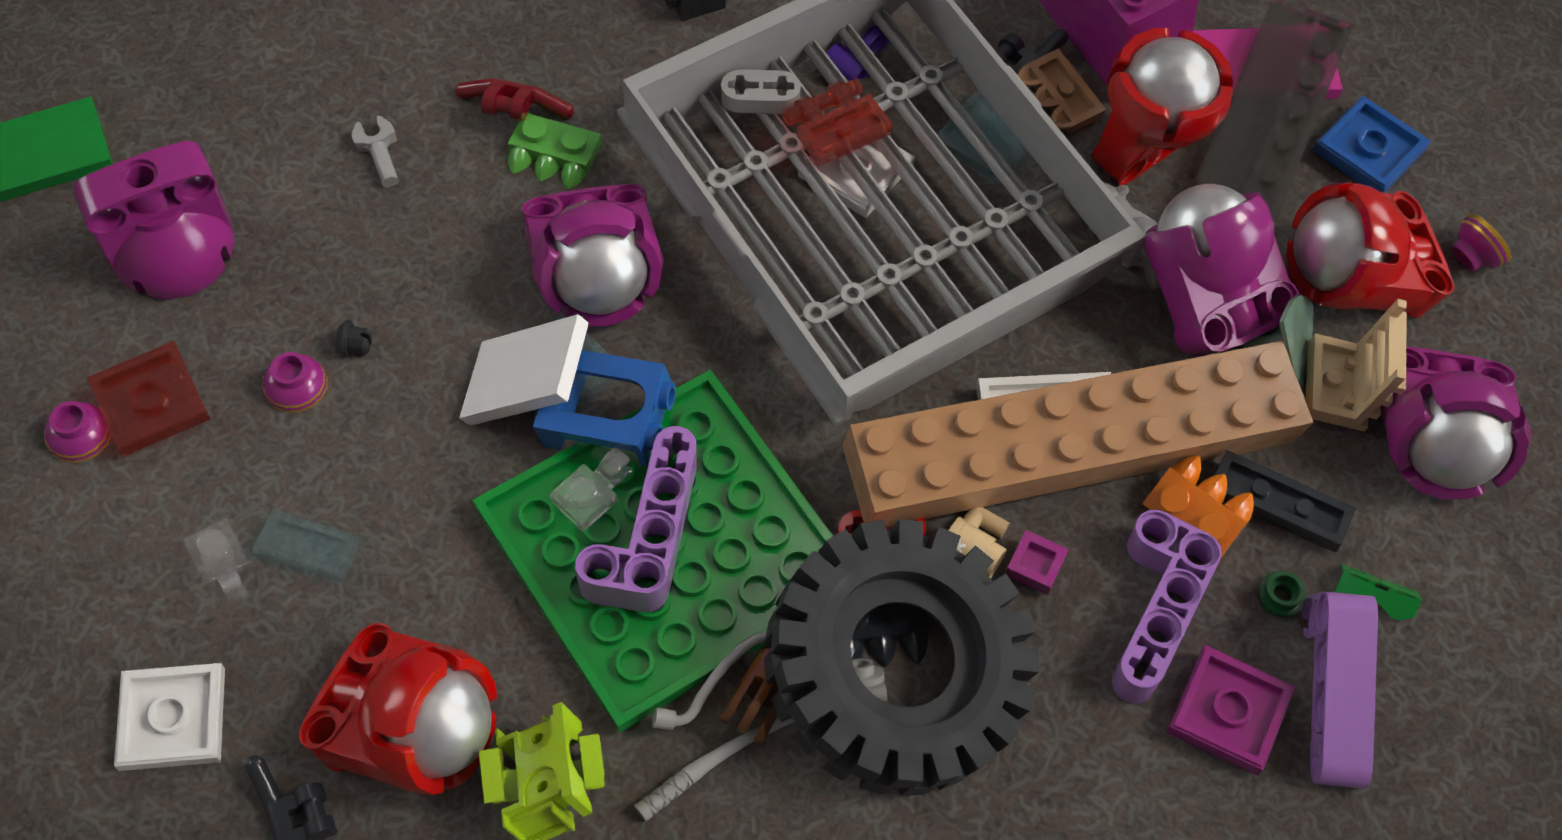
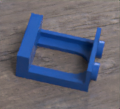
(635, 434)

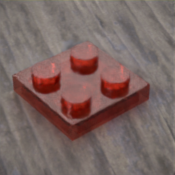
(148, 398)

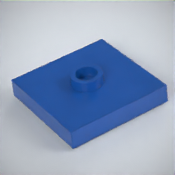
(1371, 145)

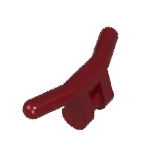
(512, 98)

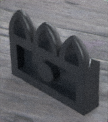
(885, 626)

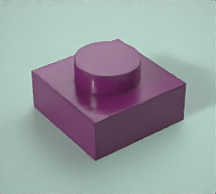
(1036, 562)

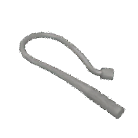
(691, 773)

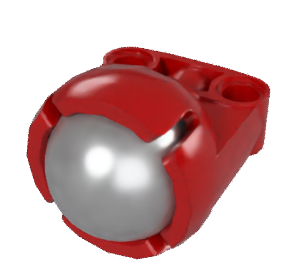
(1161, 99)
(1366, 251)
(403, 712)

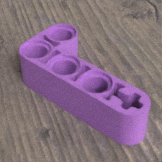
(652, 518)
(1162, 613)
(1342, 687)

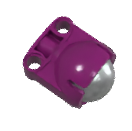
(594, 251)
(1219, 267)
(1456, 424)

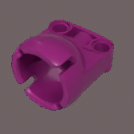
(159, 220)

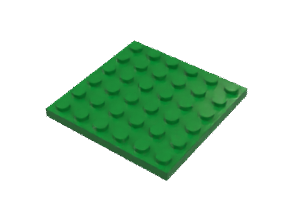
(735, 556)

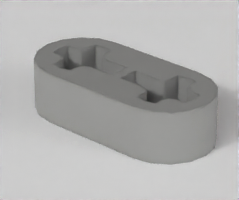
(759, 91)

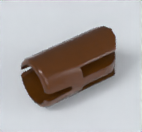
(755, 687)

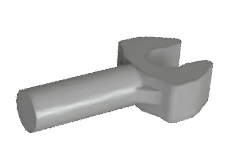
(377, 146)

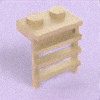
(1353, 380)

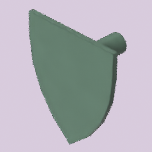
(1294, 331)

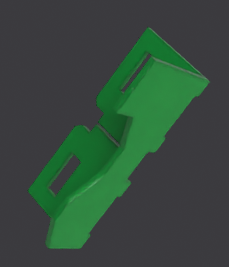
(1395, 604)

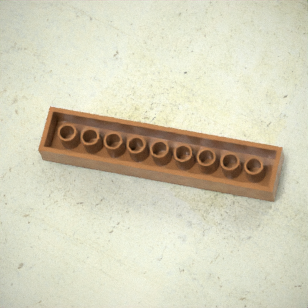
(1074, 434)

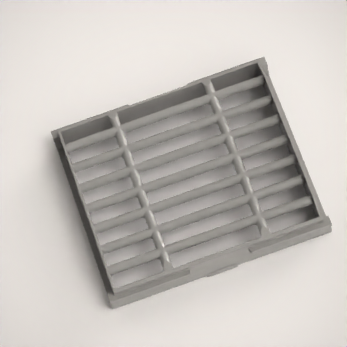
(804, 32)

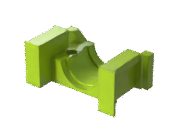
(545, 777)
(501, 783)

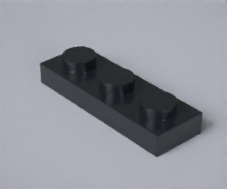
(1287, 502)

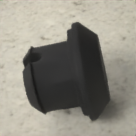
(352, 339)

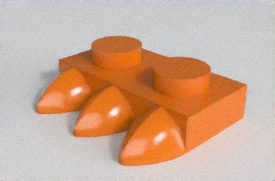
(1201, 504)

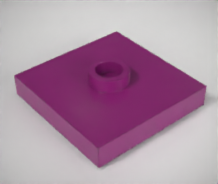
(1231, 710)

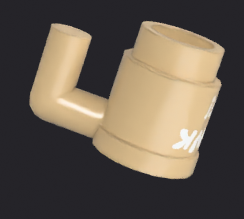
(970, 535)

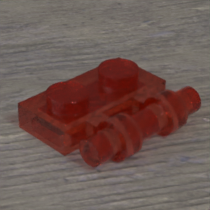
(841, 130)

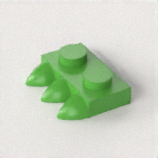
(553, 147)

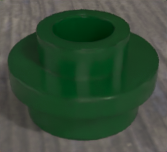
(1289, 584)

